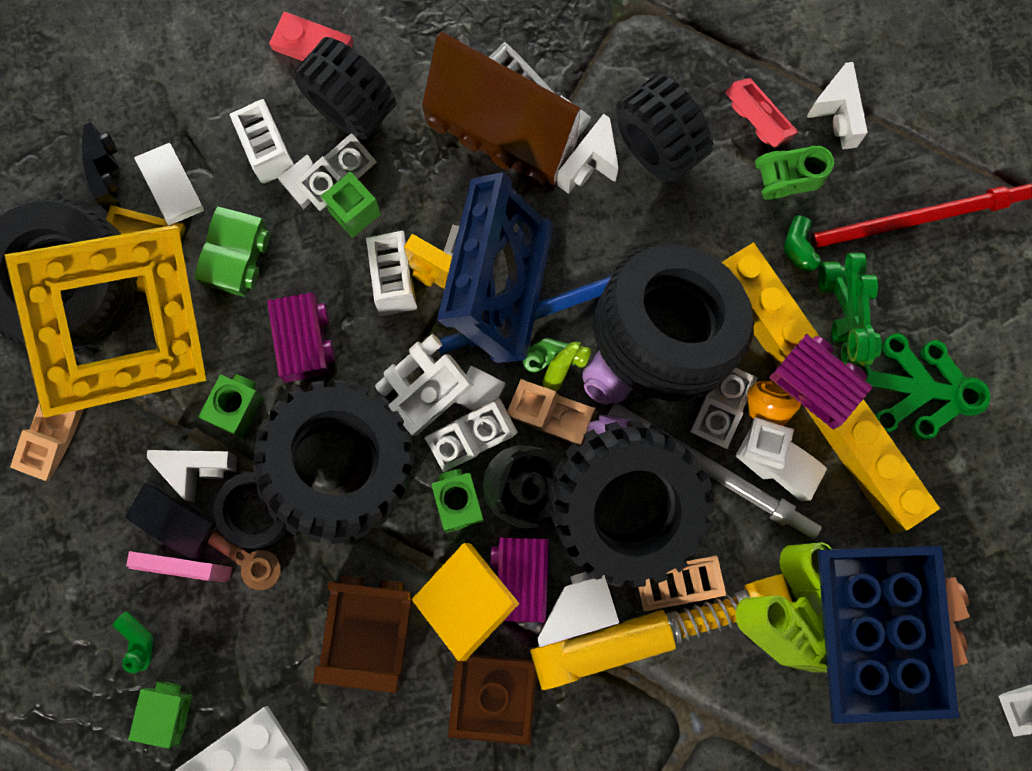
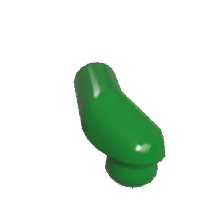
(797, 246)
(139, 643)

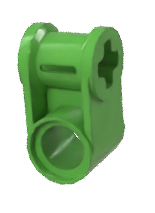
(786, 173)

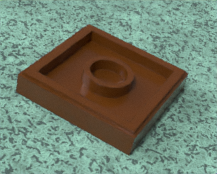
(493, 699)

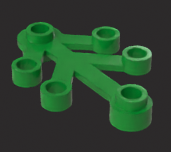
(853, 292)
(924, 388)

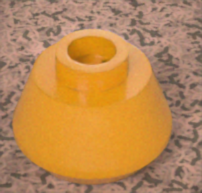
(771, 402)

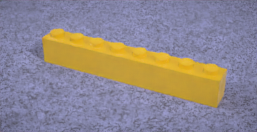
(861, 439)

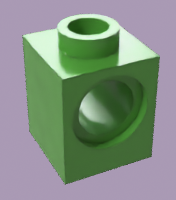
(351, 204)
(236, 422)
(457, 519)
(160, 715)

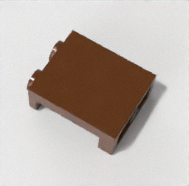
(365, 635)

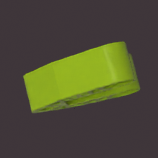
(786, 629)

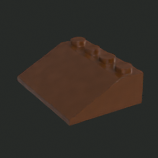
(499, 112)

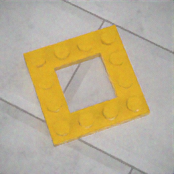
(44, 272)

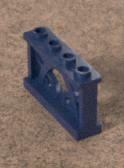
(470, 278)

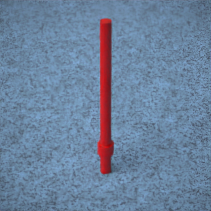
(994, 199)

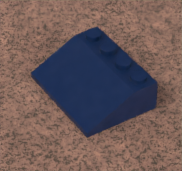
(887, 634)

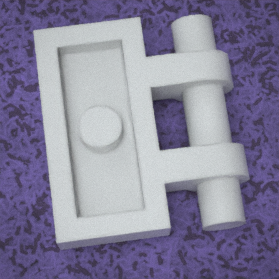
(431, 393)

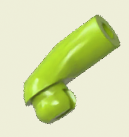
(561, 363)

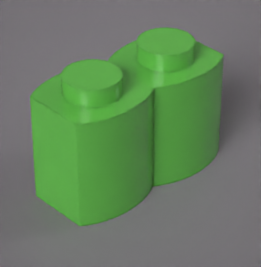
(232, 252)

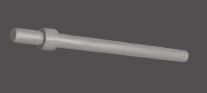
(779, 510)

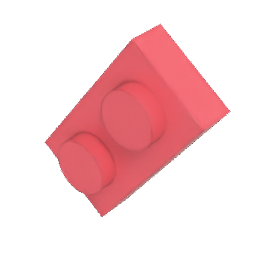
(299, 36)
(753, 104)

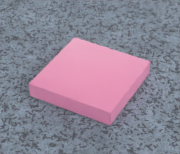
(178, 567)

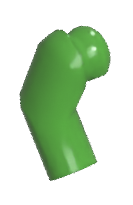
(542, 353)

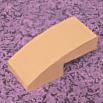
(551, 413)
(45, 444)

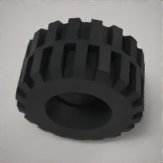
(344, 88)
(664, 128)

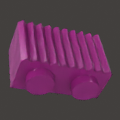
(300, 337)
(822, 380)
(524, 572)

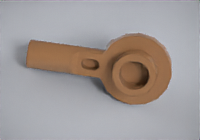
(258, 569)

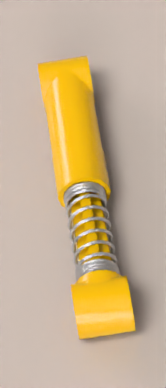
(641, 636)

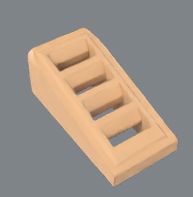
(714, 577)

